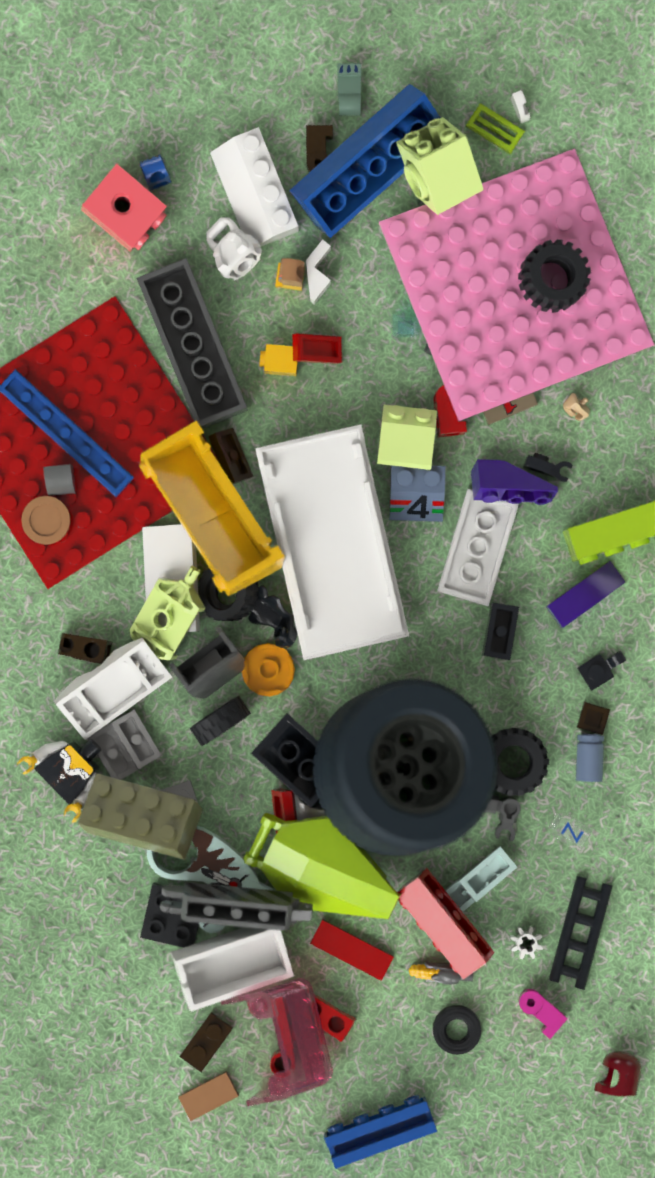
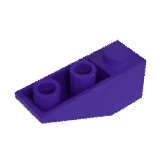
(505, 482)

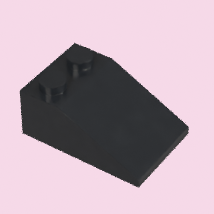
(289, 756)

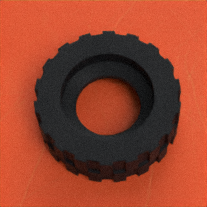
(220, 612)
(220, 721)

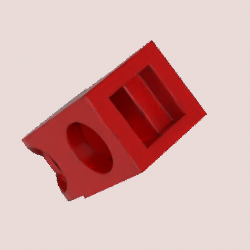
(446, 420)
(333, 1019)

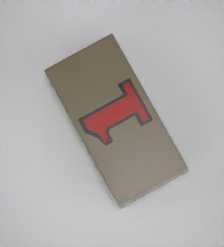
(509, 409)

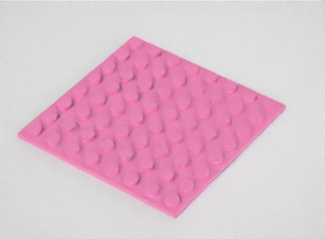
(468, 296)

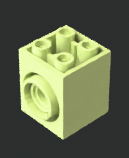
(439, 165)

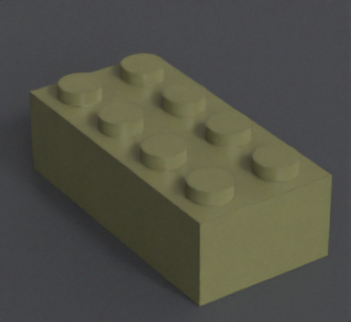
(140, 816)

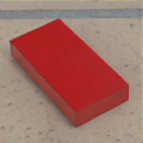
(317, 348)

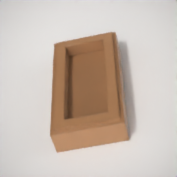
(208, 1096)

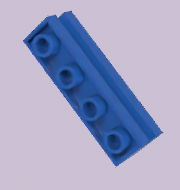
(379, 1132)

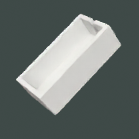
(231, 965)

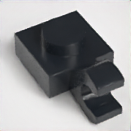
(540, 464)
(597, 670)

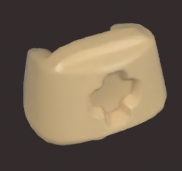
(575, 405)

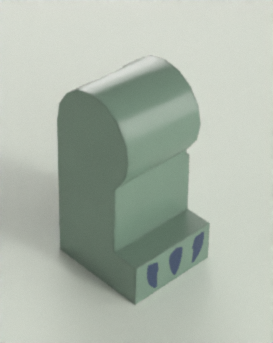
(349, 89)

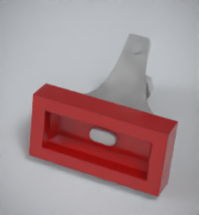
(290, 808)

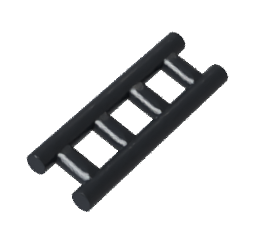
(587, 948)

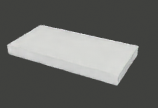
(477, 549)
(168, 555)

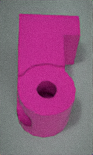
(535, 1004)

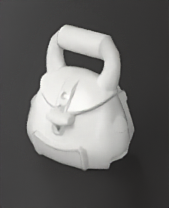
(233, 249)

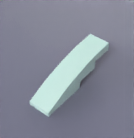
(480, 878)

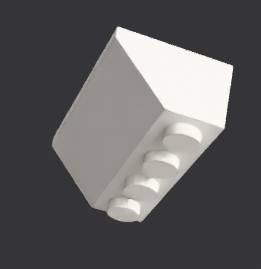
(254, 188)

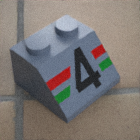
(417, 494)

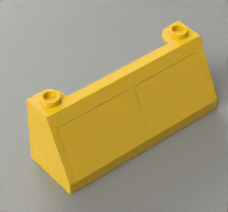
(211, 510)

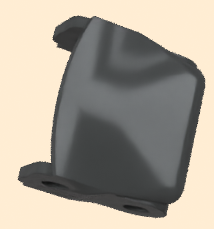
(210, 667)

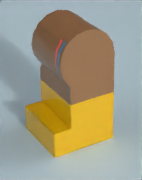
(290, 274)

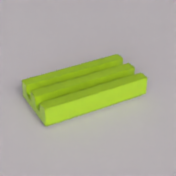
(514, 141)

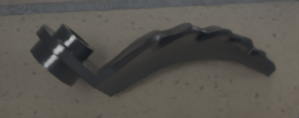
(270, 612)

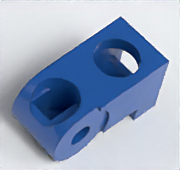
(155, 172)

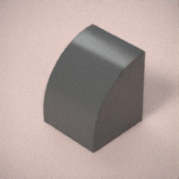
(59, 480)

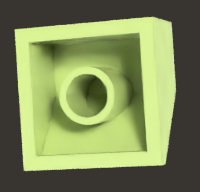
(407, 437)

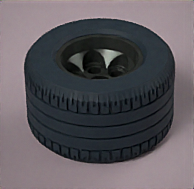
(459, 767)

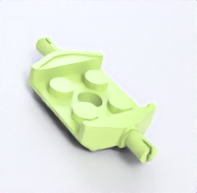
(180, 605)

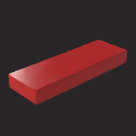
(351, 950)

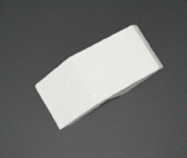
(317, 282)

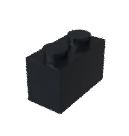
(500, 631)

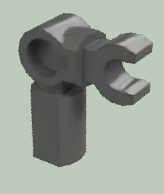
(509, 811)

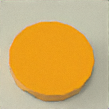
(276, 664)

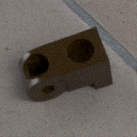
(316, 144)
(84, 648)

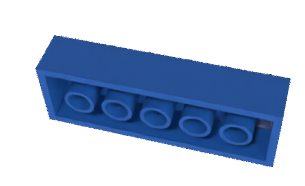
(362, 163)

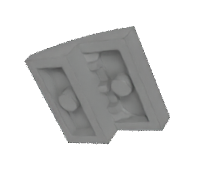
(125, 746)

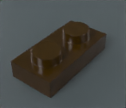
(231, 455)
(206, 1042)

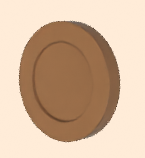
(46, 520)

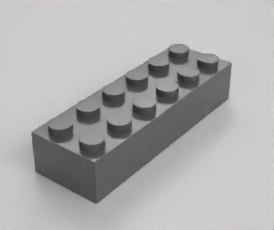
(192, 344)

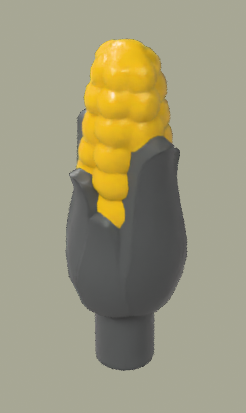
(438, 973)

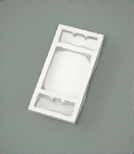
(112, 687)

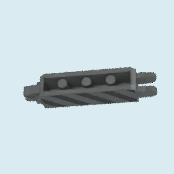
(235, 906)

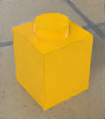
(278, 360)

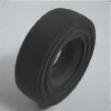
(456, 1046)

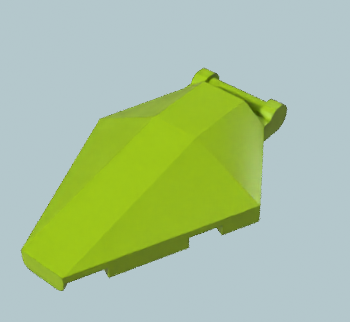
(322, 868)

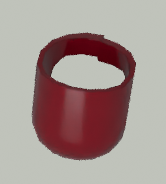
(629, 1075)

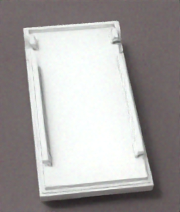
(332, 542)

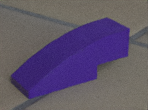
(585, 594)

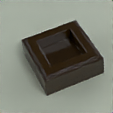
(593, 718)

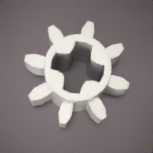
(518, 940)

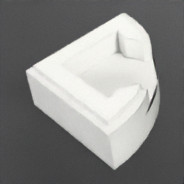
(518, 101)

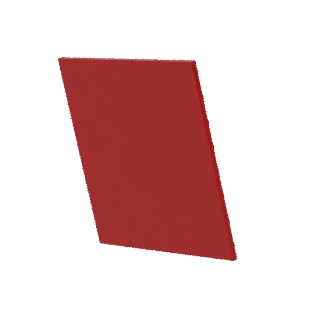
(123, 401)

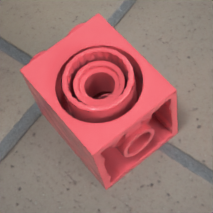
(126, 227)

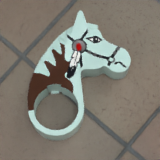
(216, 865)

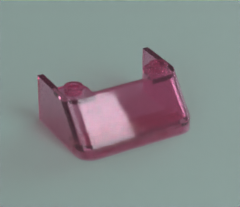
(298, 1036)

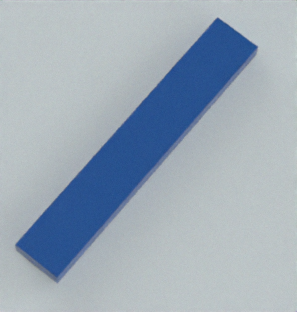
(66, 433)

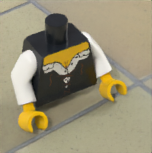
(67, 770)

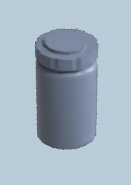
(589, 758)

